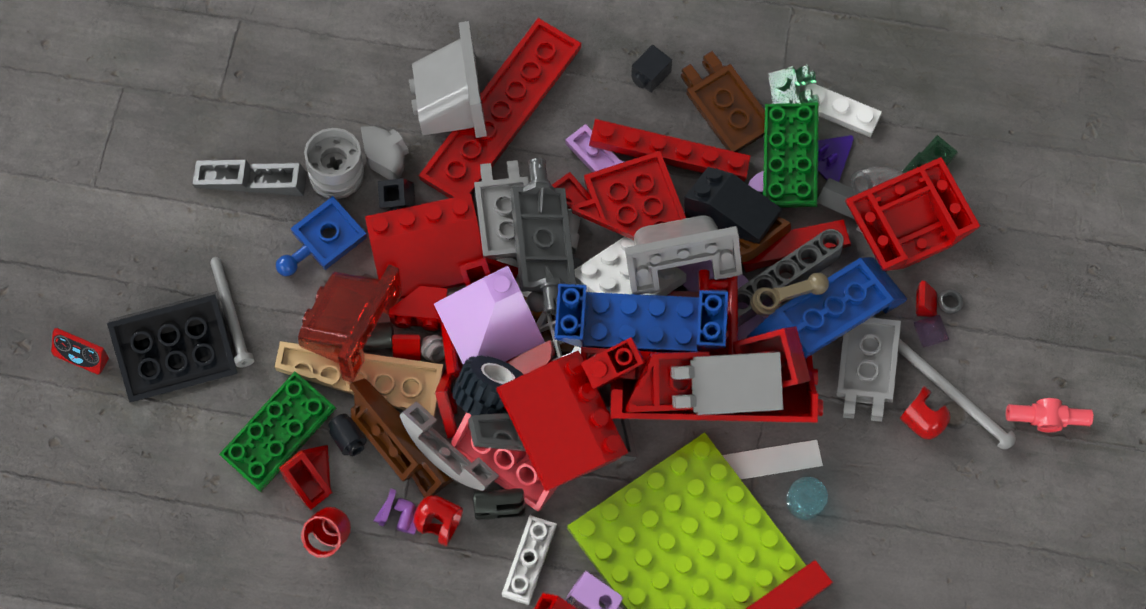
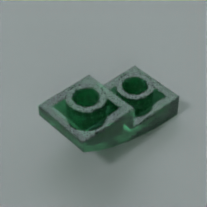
(936, 149)

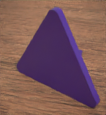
(833, 156)

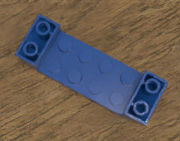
(851, 299)
(652, 321)

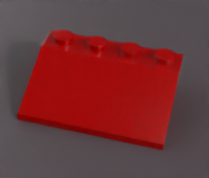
(426, 242)
(561, 421)

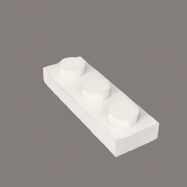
(846, 111)

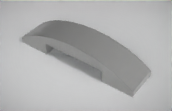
(441, 453)

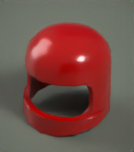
(923, 420)
(444, 511)
(329, 527)

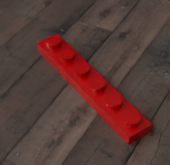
(673, 150)

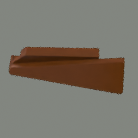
(388, 435)

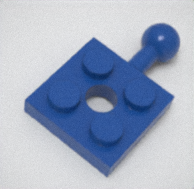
(323, 249)

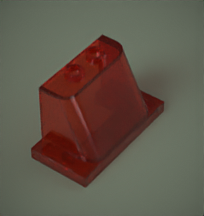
(347, 315)

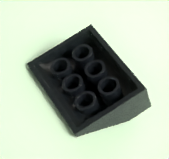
(172, 346)

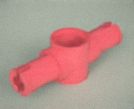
(1049, 415)

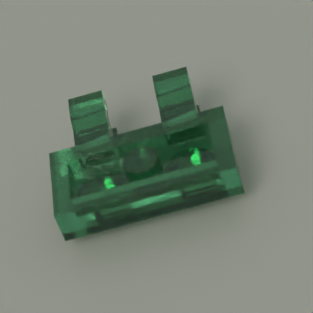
(786, 84)

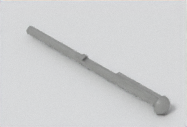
(1006, 440)

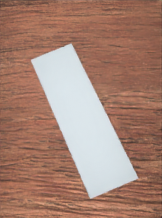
(775, 459)

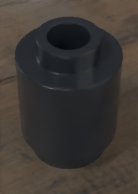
(347, 435)

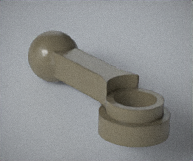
(816, 284)

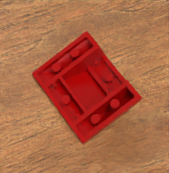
(913, 215)

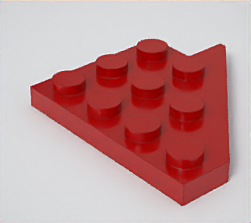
(631, 196)

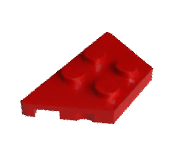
(656, 386)

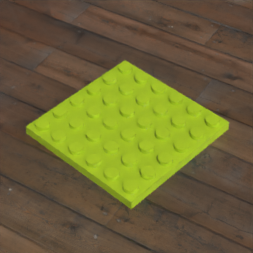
(686, 537)

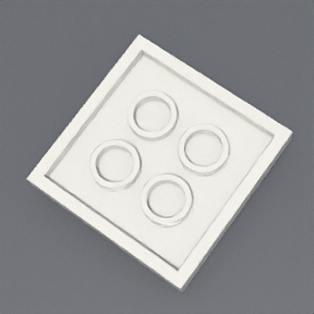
(609, 272)

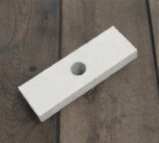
(523, 574)

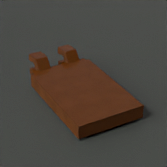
(725, 103)

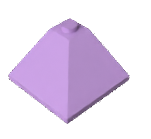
(490, 318)

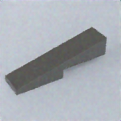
(246, 177)

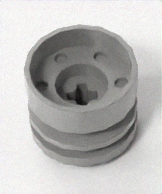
(330, 151)

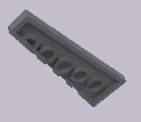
(499, 433)

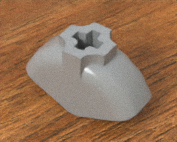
(384, 151)

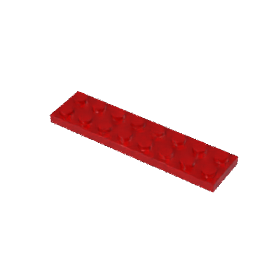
(506, 107)

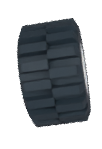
(478, 382)

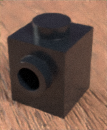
(651, 68)
(396, 194)

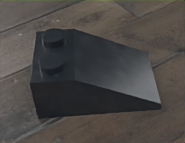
(731, 204)

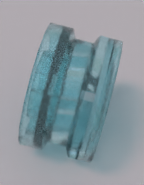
(806, 498)

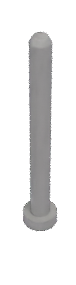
(243, 357)

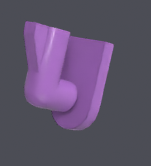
(407, 509)

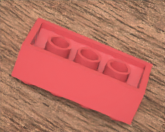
(511, 465)

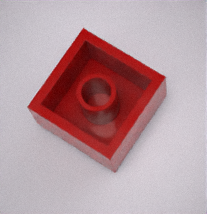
(788, 343)

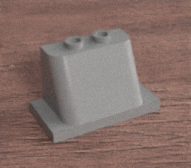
(448, 88)
(681, 244)

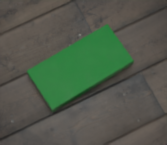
(791, 154)
(277, 431)

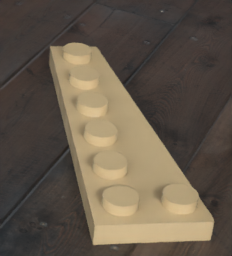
(396, 379)

